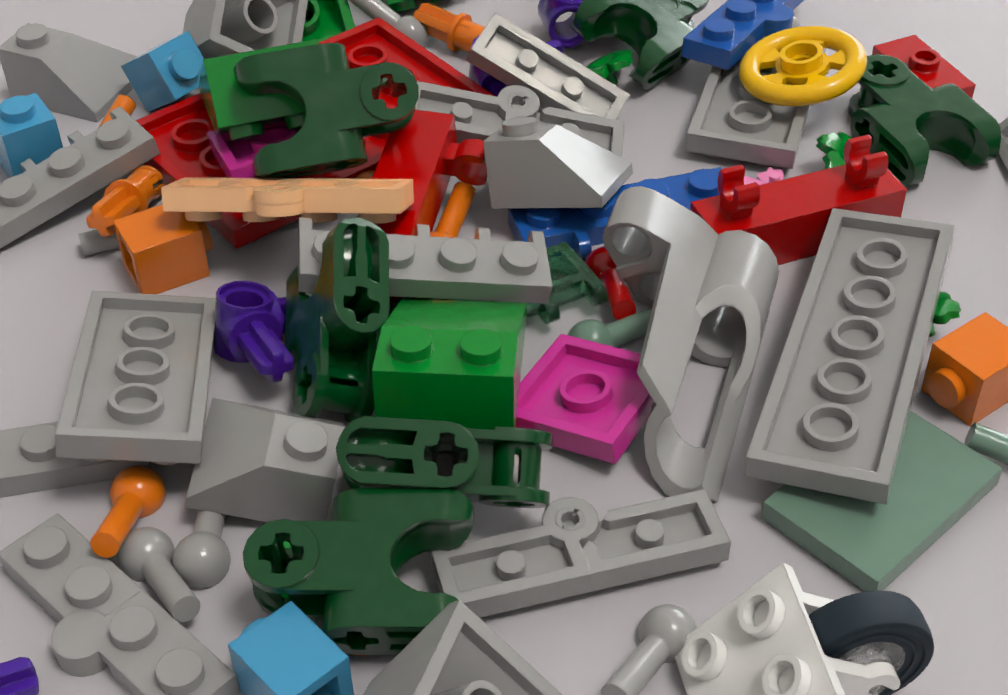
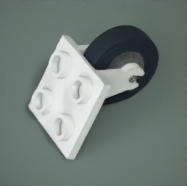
(806, 644)

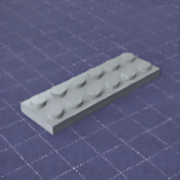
(853, 357)

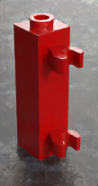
(429, 156)
(796, 210)

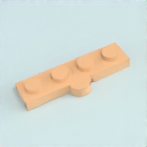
(282, 197)

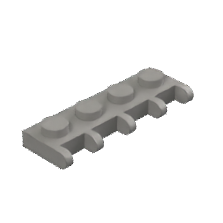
(72, 174)
(447, 266)

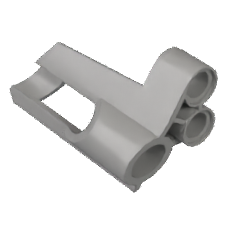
(706, 302)

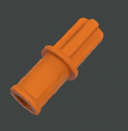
(454, 29)
(125, 198)

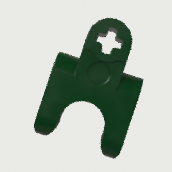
(648, 26)
(337, 104)
(912, 119)
(337, 324)
(405, 455)
(351, 564)

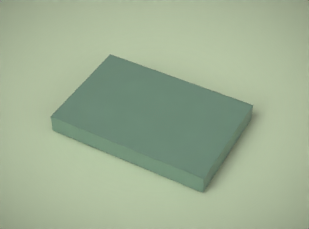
(876, 542)

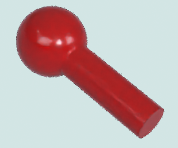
(619, 297)

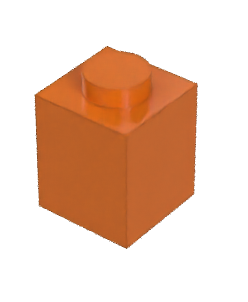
(163, 249)
(970, 369)

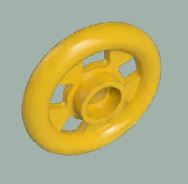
(803, 65)

